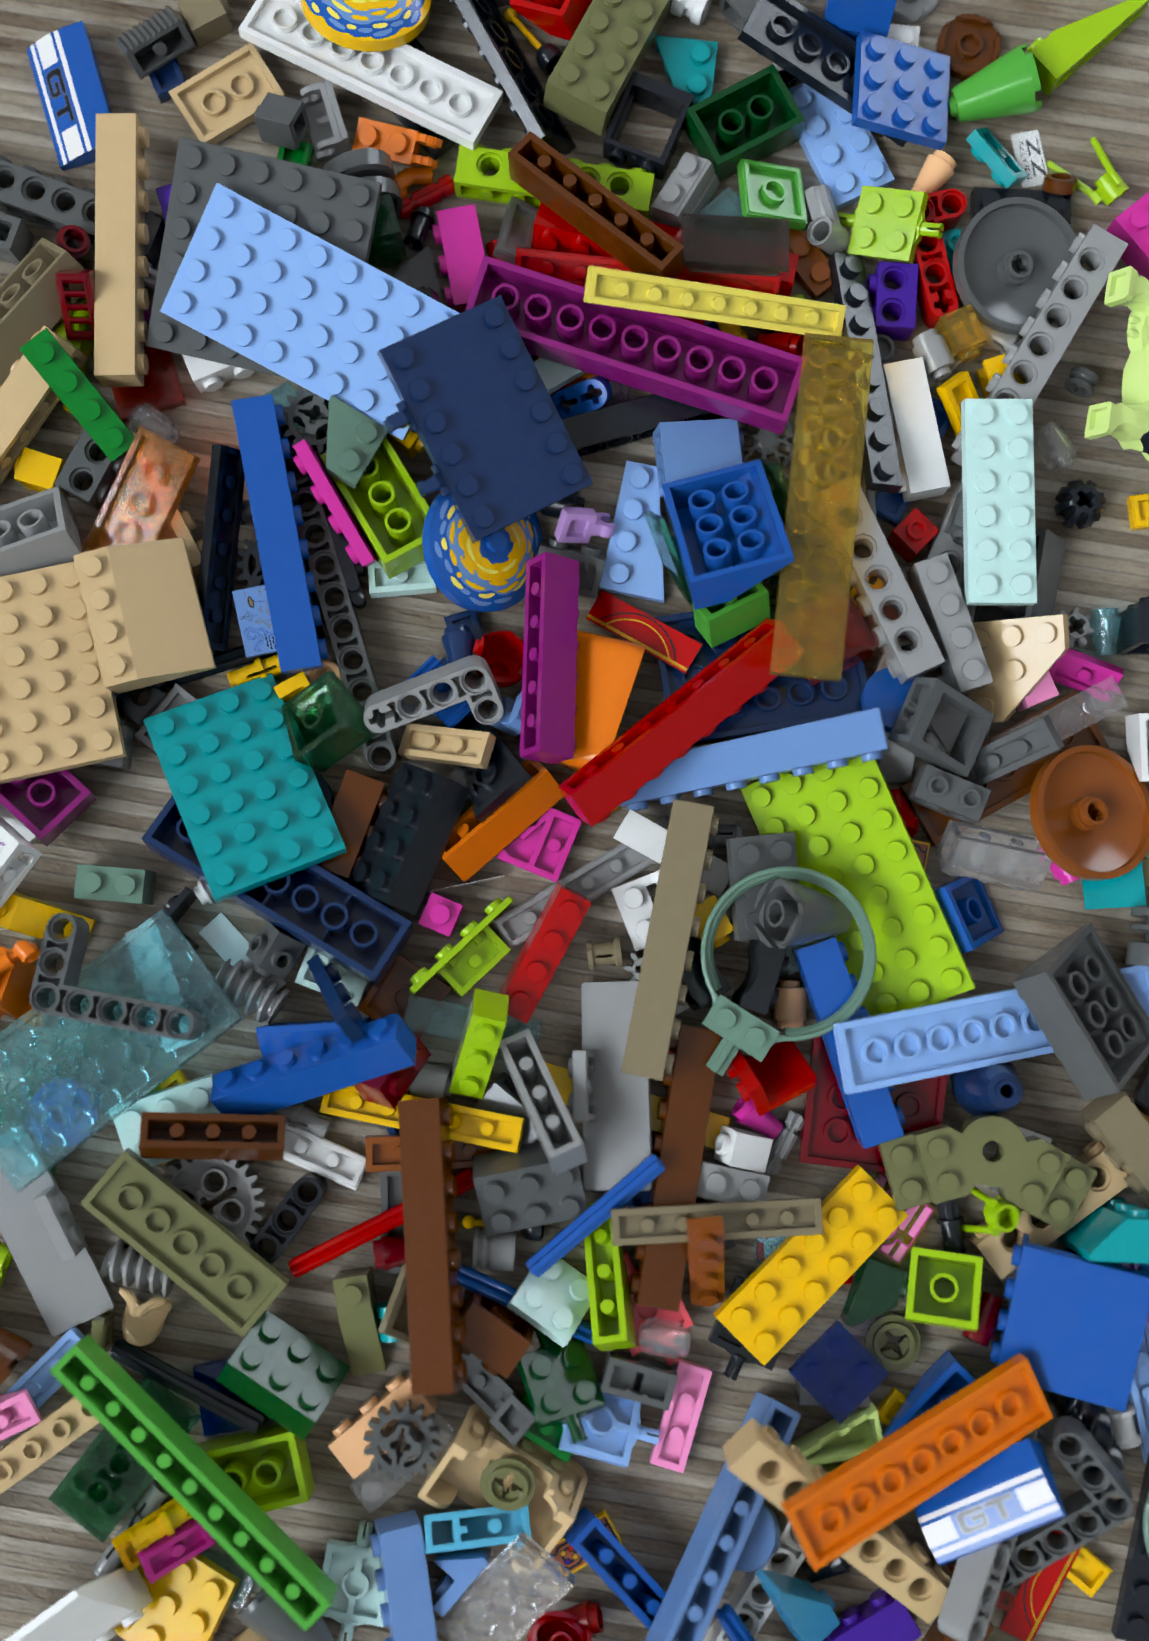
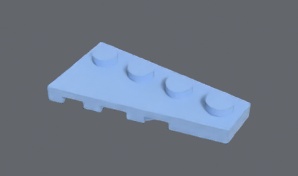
(632, 558)

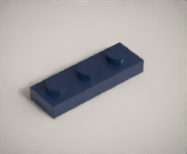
(337, 997)

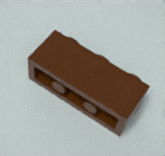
(355, 817)

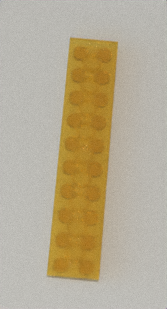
(822, 507)

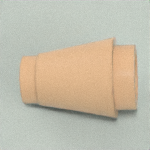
(935, 172)

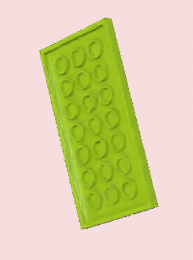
(857, 836)

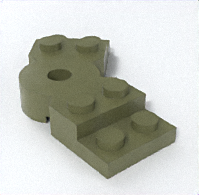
(947, 1163)

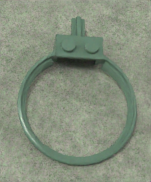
(740, 1027)

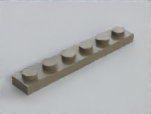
(740, 1220)

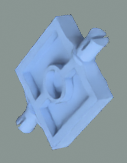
(610, 1432)

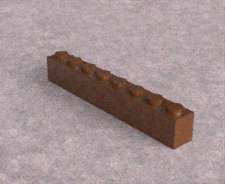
(681, 1150)
(431, 1247)

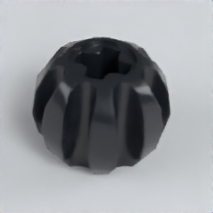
(1089, 498)

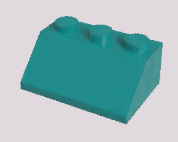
(1111, 1234)

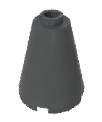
(797, 914)
(275, 1624)

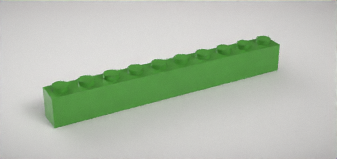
(196, 1481)

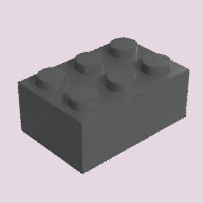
(523, 1191)

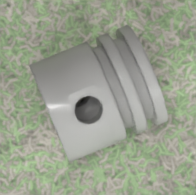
(494, 1251)

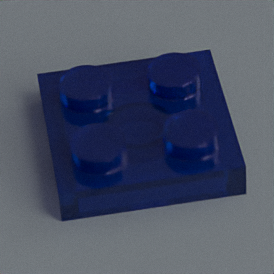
(838, 1371)

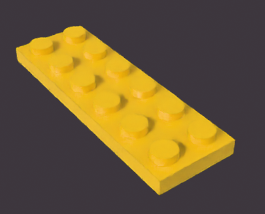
(810, 1267)

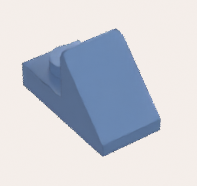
(461, 1570)

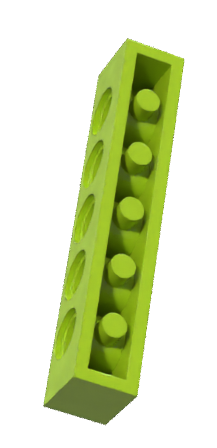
(499, 188)

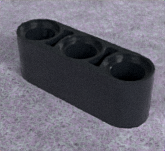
(297, 1203)

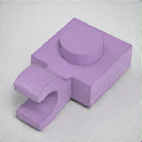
(579, 523)

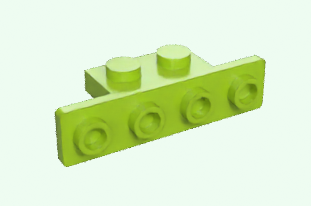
(471, 957)

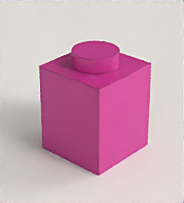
(441, 914)

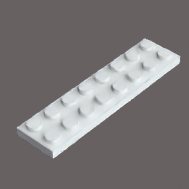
(395, 78)

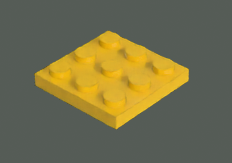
(185, 1603)

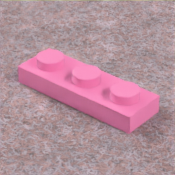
(680, 1421)

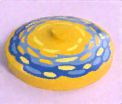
(368, 23)

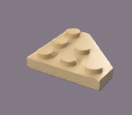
(1018, 658)

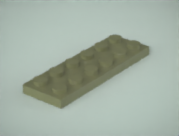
(184, 1242)

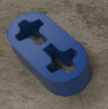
(579, 390)

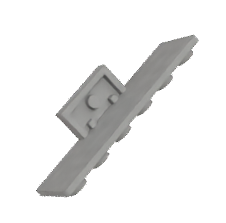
(609, 1102)
(52, 1254)

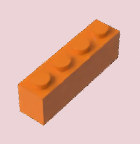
(477, 843)

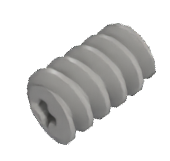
(251, 991)
(134, 1267)

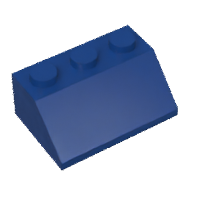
(284, 1036)

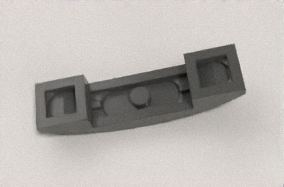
(498, 1400)

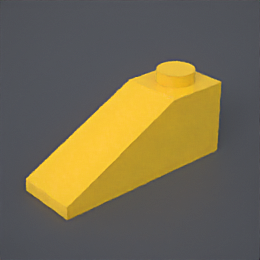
(31, 916)

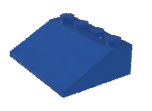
(726, 531)

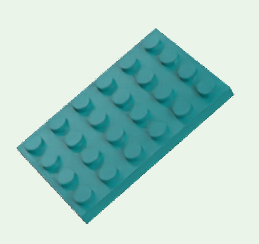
(240, 789)

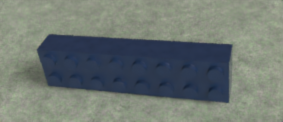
(305, 904)

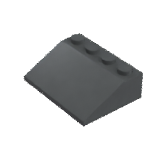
(1087, 1013)

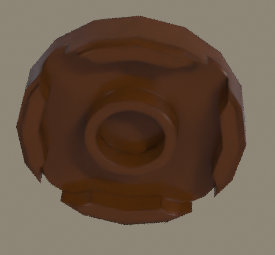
(969, 43)

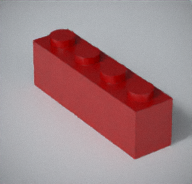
(543, 950)

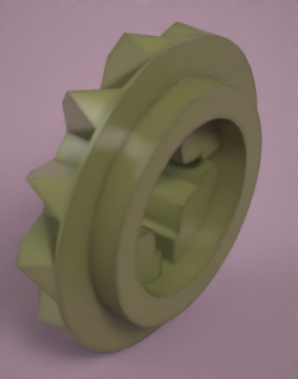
(908, 1344)
(518, 1493)

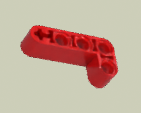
(936, 261)

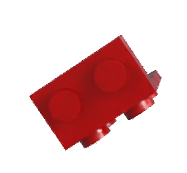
(774, 1080)

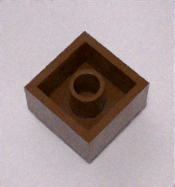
(494, 1335)

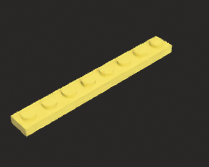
(712, 302)

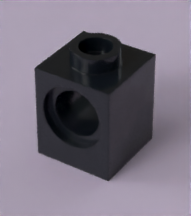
(129, 705)

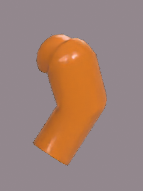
(413, 176)

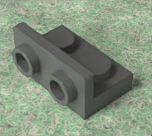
(590, 563)

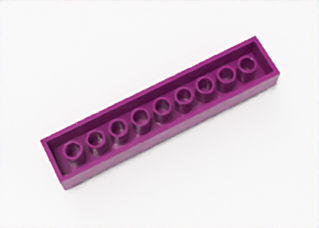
(644, 347)

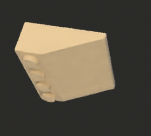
(144, 613)

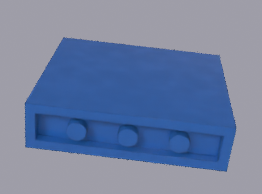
(1074, 1322)

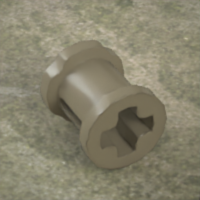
(604, 953)

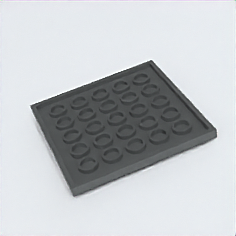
(318, 200)

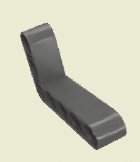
(100, 1003)
(1090, 1499)

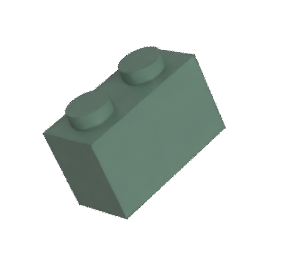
(114, 884)

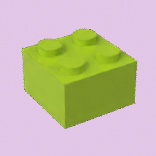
(944, 1289)

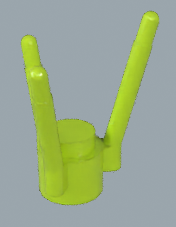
(1109, 186)
(998, 1214)

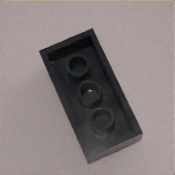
(409, 837)

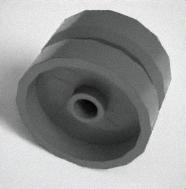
(370, 165)

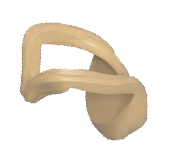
(142, 1320)

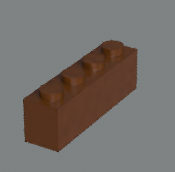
(212, 1136)

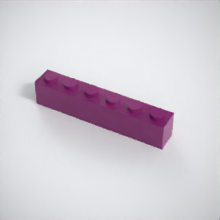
(549, 659)

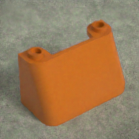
(603, 687)

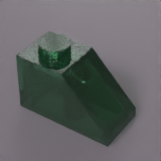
(874, 1290)

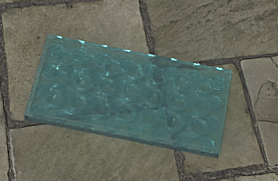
(77, 1076)

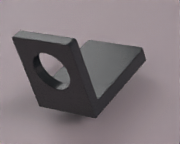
(179, 905)

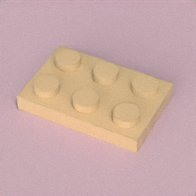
(225, 95)

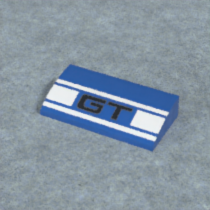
(70, 92)
(991, 1503)

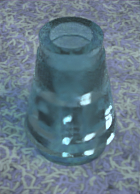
(1107, 628)

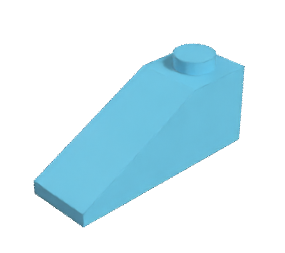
(473, 1529)

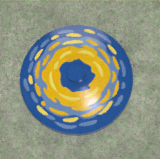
(482, 573)

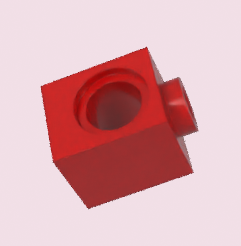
(912, 535)

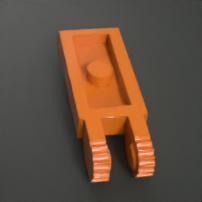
(397, 141)

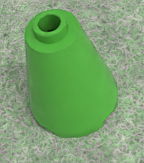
(998, 89)

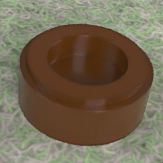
(1059, 183)

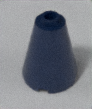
(987, 1089)

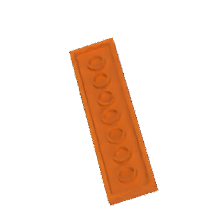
(917, 1461)

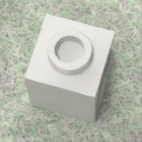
(742, 1149)

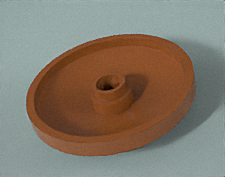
(1090, 813)

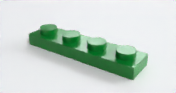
(78, 394)

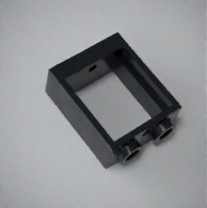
(657, 97)

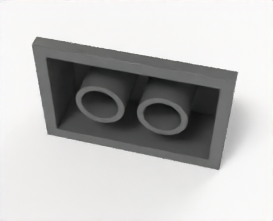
(1049, 562)

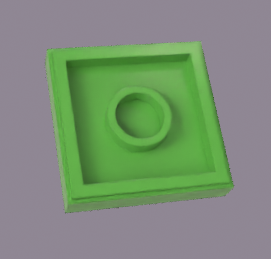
(772, 192)

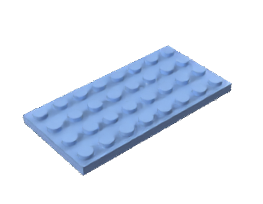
(296, 304)

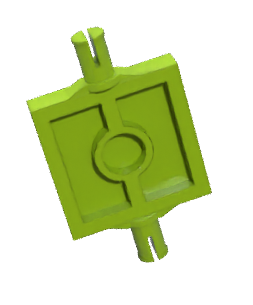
(889, 224)

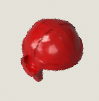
(504, 656)

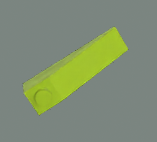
(1078, 42)
(608, 1291)

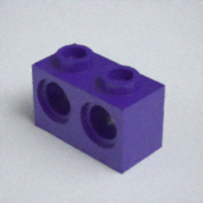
(899, 301)

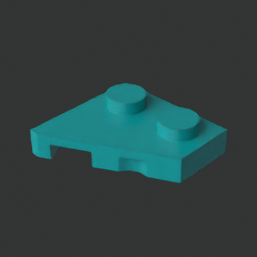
(689, 64)

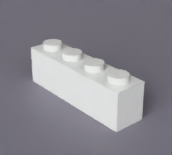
(915, 430)

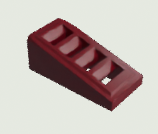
(85, 277)

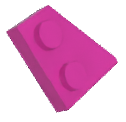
(544, 845)

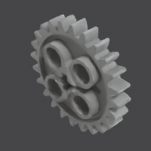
(195, 1177)

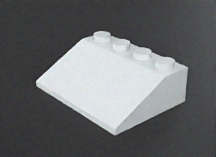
(91, 1610)

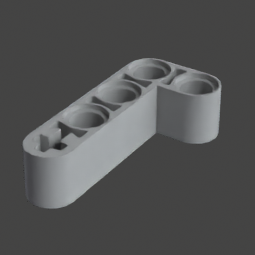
(431, 700)

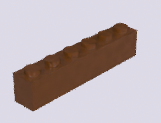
(594, 209)

